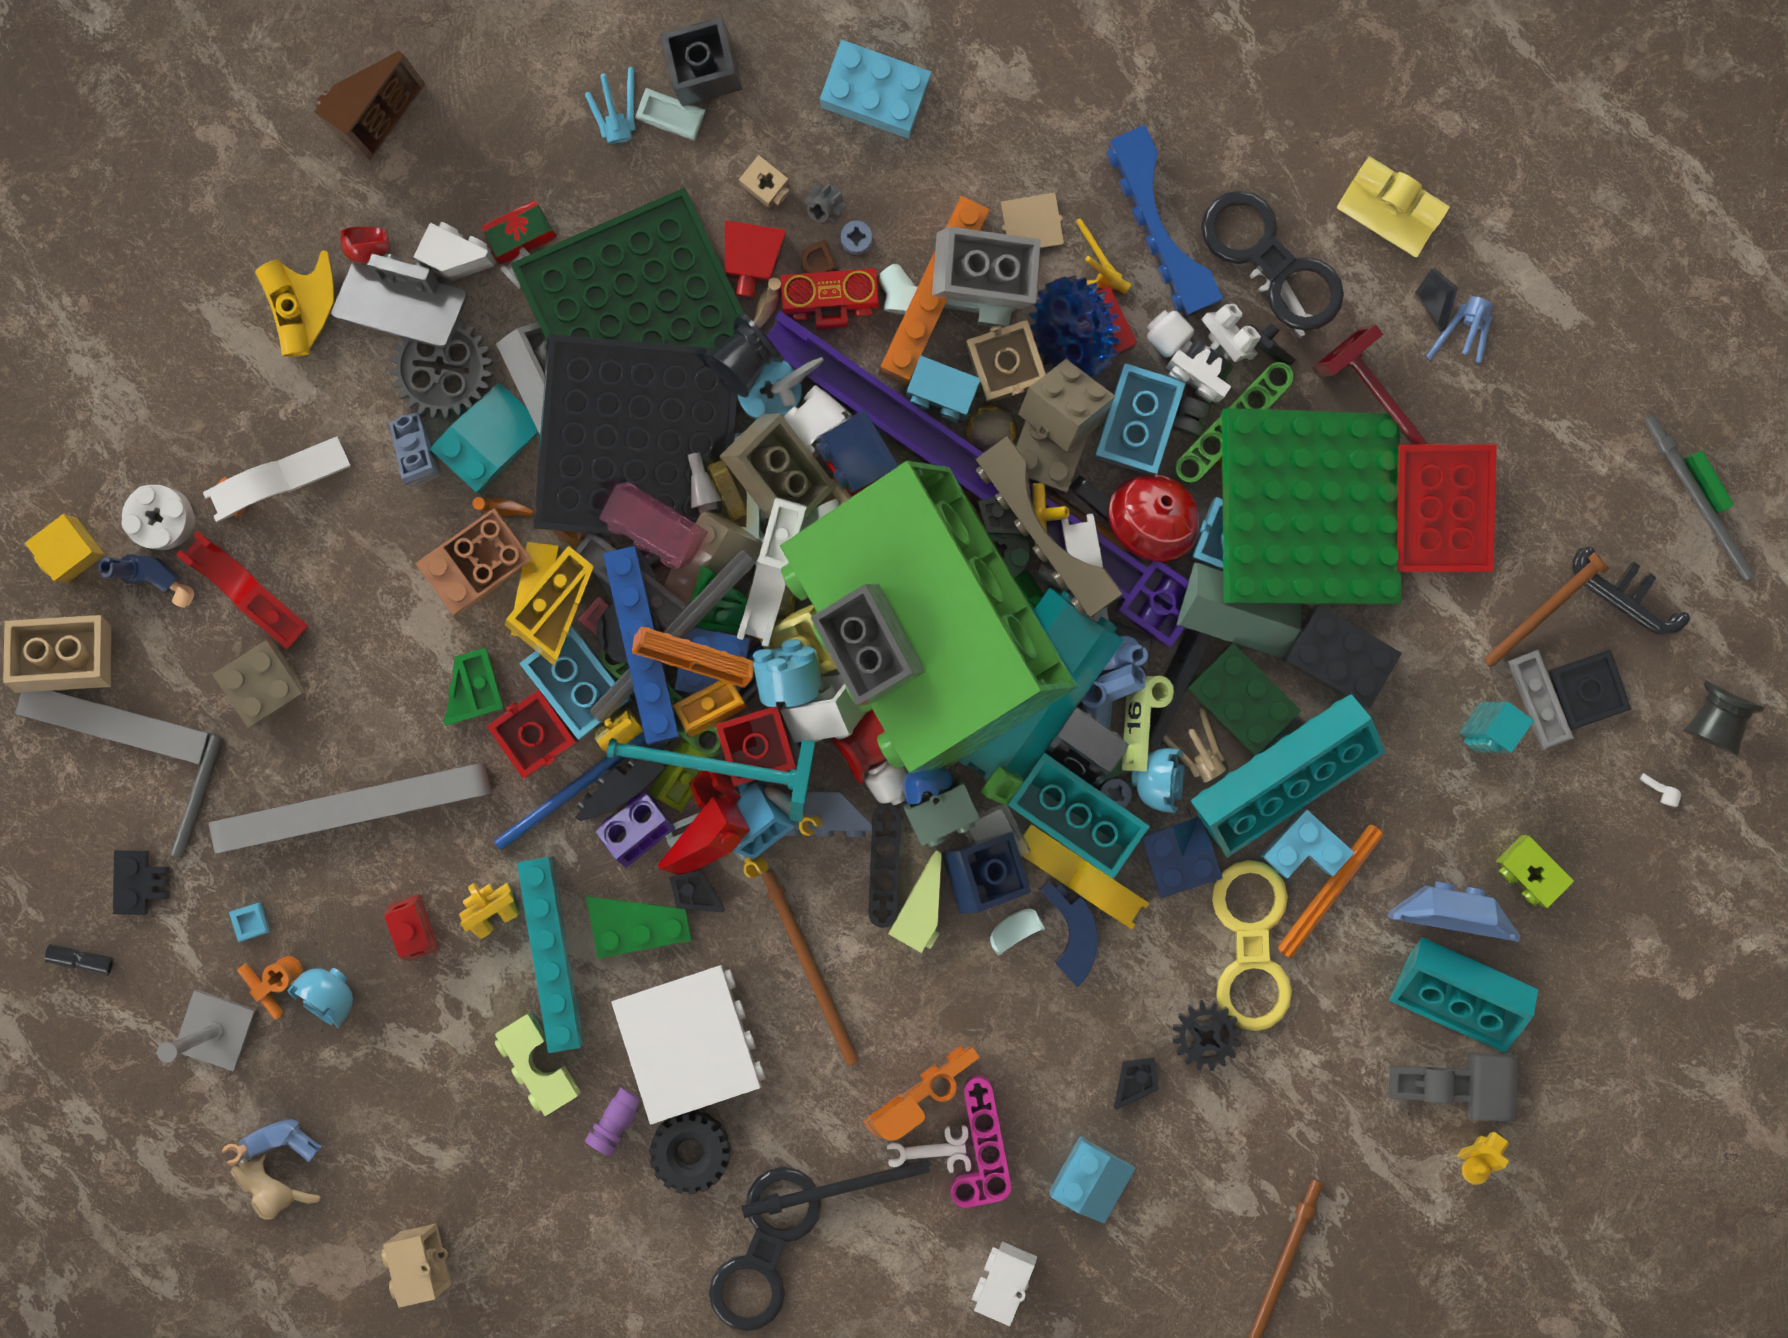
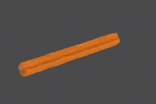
(1330, 892)

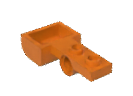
(903, 1112)

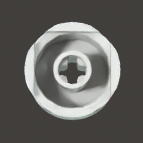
(815, 417)
(145, 530)

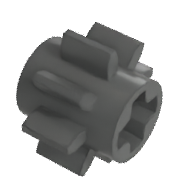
(825, 204)

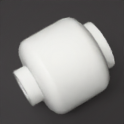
(1170, 333)
(886, 783)

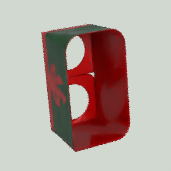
(518, 229)

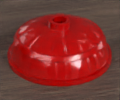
(1147, 525)

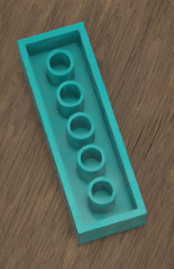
(1288, 775)

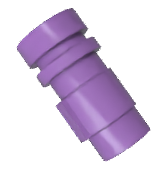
(615, 1119)

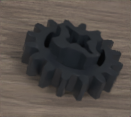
(1198, 1047)

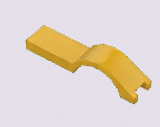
(1082, 877)

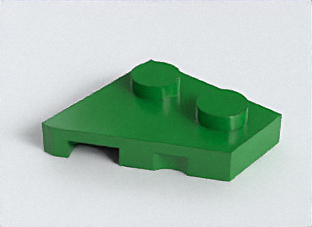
(727, 613)
(473, 688)

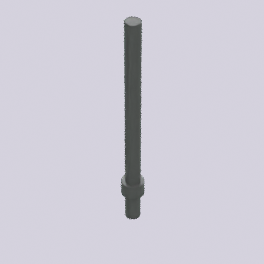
(1666, 445)

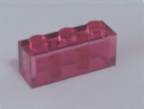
(652, 525)

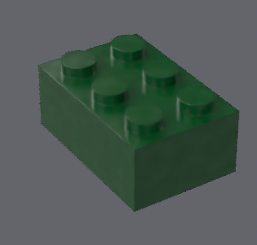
(1242, 699)

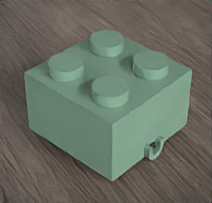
(942, 814)

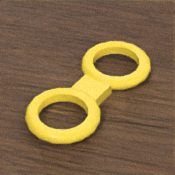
(1252, 944)

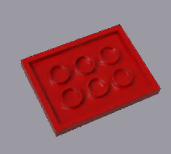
(1446, 507)

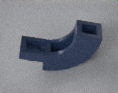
(1083, 936)

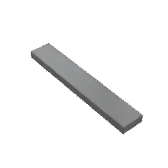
(114, 724)

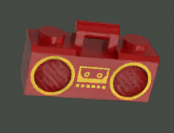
(834, 290)

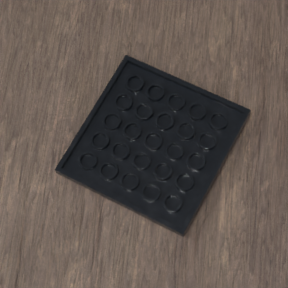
(625, 417)

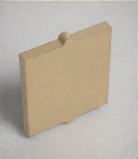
(1034, 218)

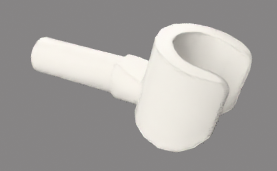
(1670, 797)

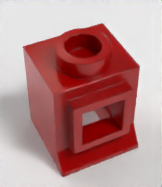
(712, 784)

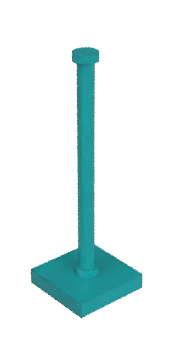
(796, 780)

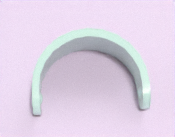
(1014, 929)

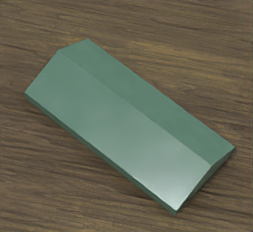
(1252, 625)

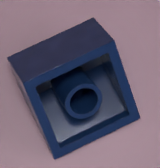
(986, 873)

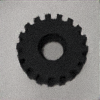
(683, 1175)

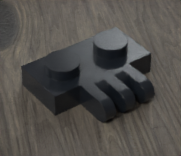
(136, 882)

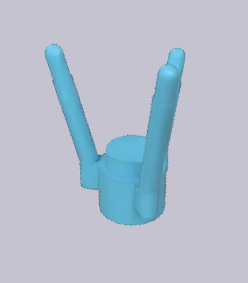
(616, 128)

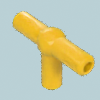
(1046, 514)

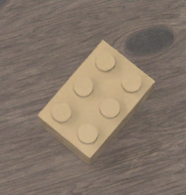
(57, 653)

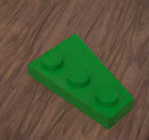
(634, 926)

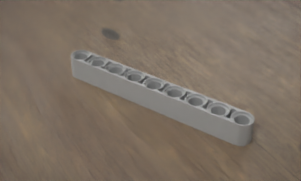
(349, 807)

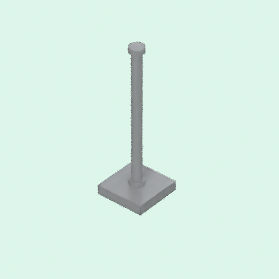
(211, 1031)

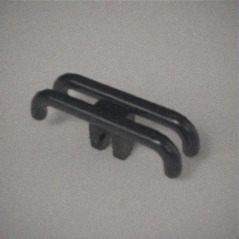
(1629, 604)

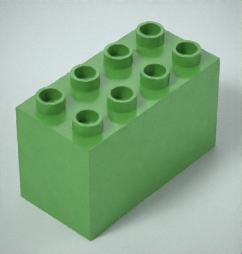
(956, 602)

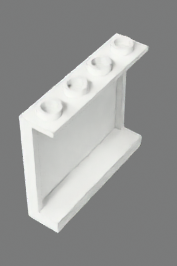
(688, 1043)

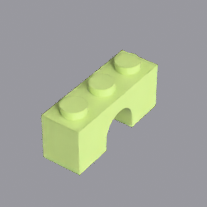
(547, 1089)

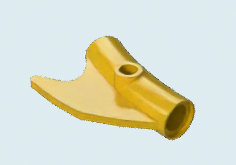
(311, 298)

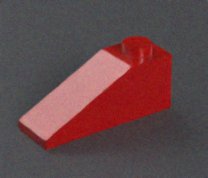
(708, 838)

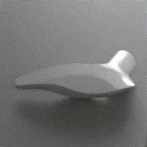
(784, 385)

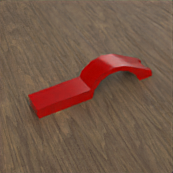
(244, 590)

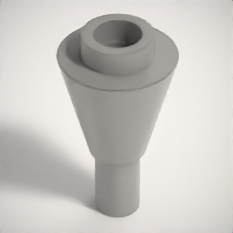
(702, 488)

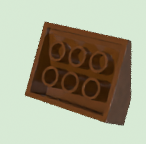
(370, 103)

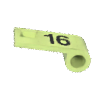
(1156, 694)

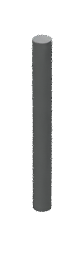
(196, 796)

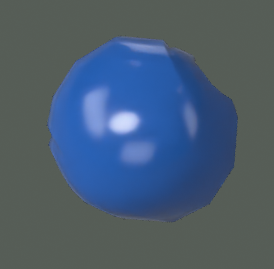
(930, 780)

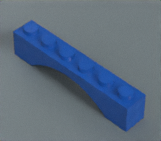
(1190, 282)
(646, 674)

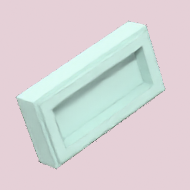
(669, 115)

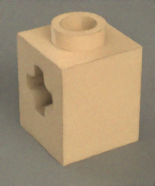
(760, 170)

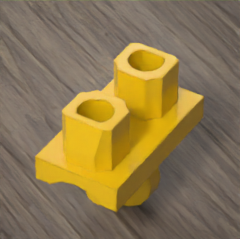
(485, 903)
(1483, 1158)

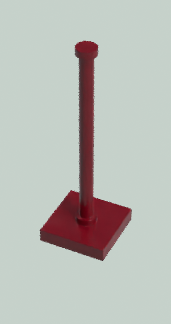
(1350, 354)

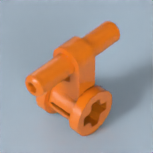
(275, 979)

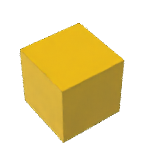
(64, 549)

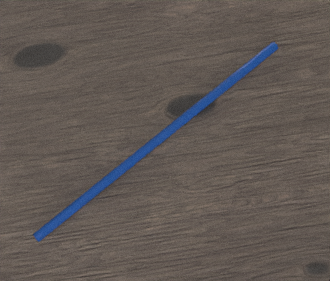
(574, 788)

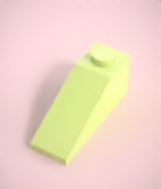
(919, 914)

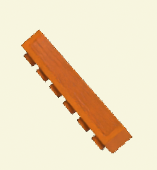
(692, 657)

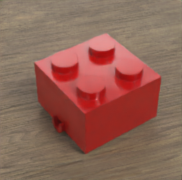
(532, 734)

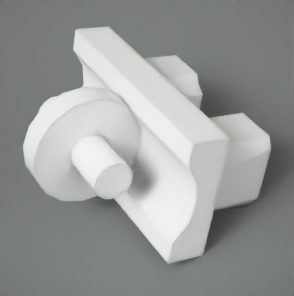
(1227, 337)

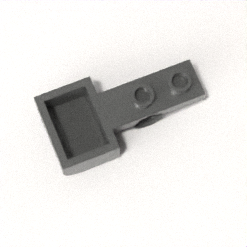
(1486, 1085)

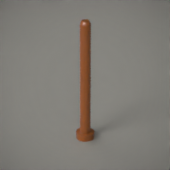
(1591, 569)

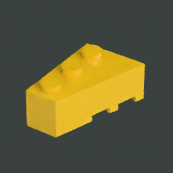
(550, 606)

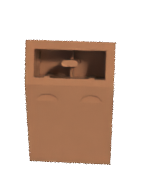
(473, 563)

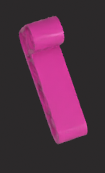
(982, 1139)

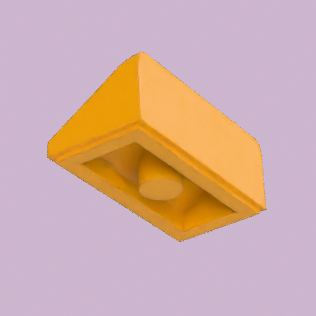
(709, 707)

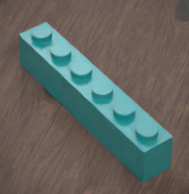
(550, 954)

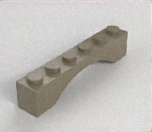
(1009, 474)

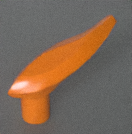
(503, 506)

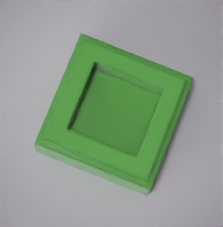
(1002, 785)

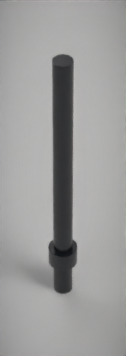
(775, 1203)

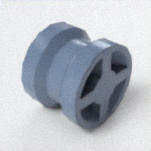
(856, 244)
(1111, 789)

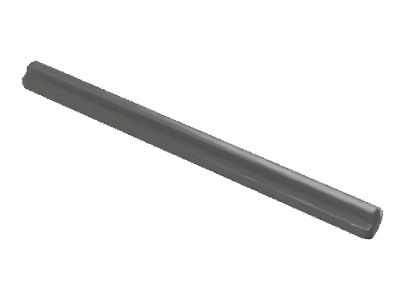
(679, 628)

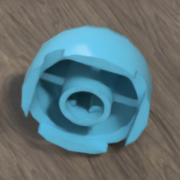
(1162, 780)
(324, 994)

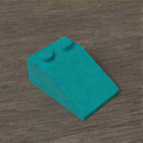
(486, 438)

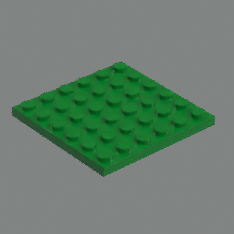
(1310, 507)

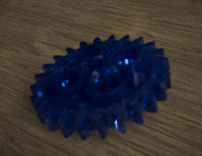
(1075, 325)

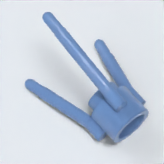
(1476, 316)

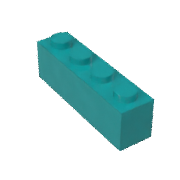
(1495, 727)

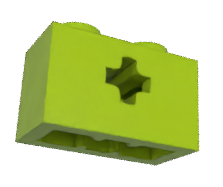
(1551, 877)

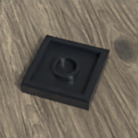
(1589, 689)

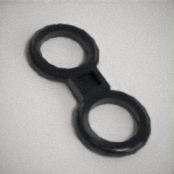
(1272, 260)
(764, 1251)

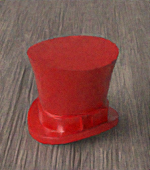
(862, 746)

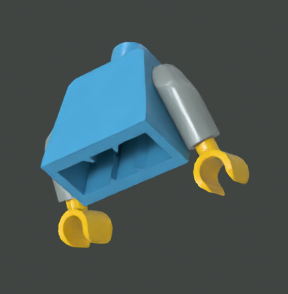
(768, 816)

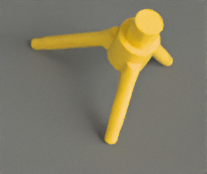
(1107, 274)

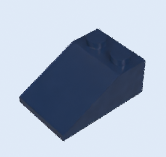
(856, 452)

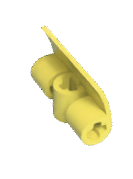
(1393, 206)

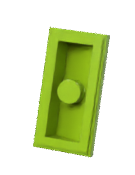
(673, 783)

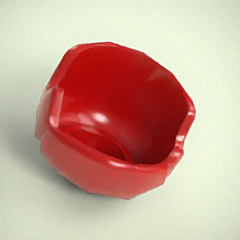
(362, 242)

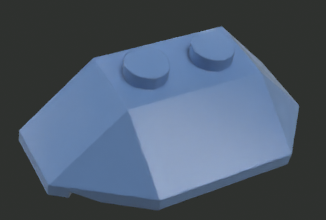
(1456, 911)

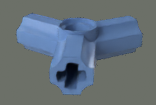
(1113, 686)

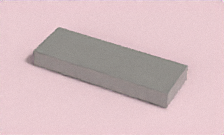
(1540, 699)

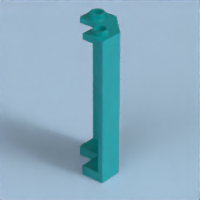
(1085, 650)

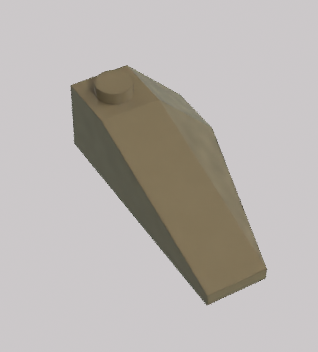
(716, 551)

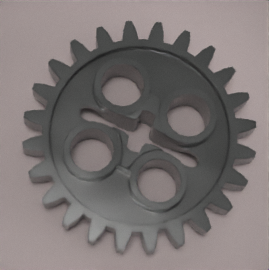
(436, 395)

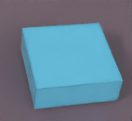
(249, 922)

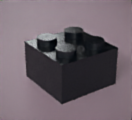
(701, 61)

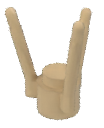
(1208, 764)

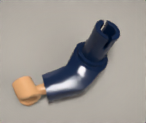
(142, 569)

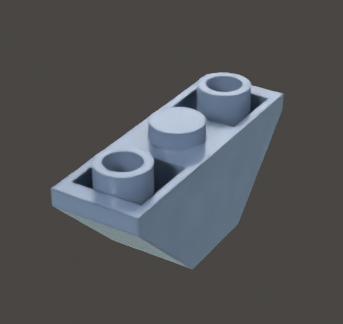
(413, 451)
(836, 814)

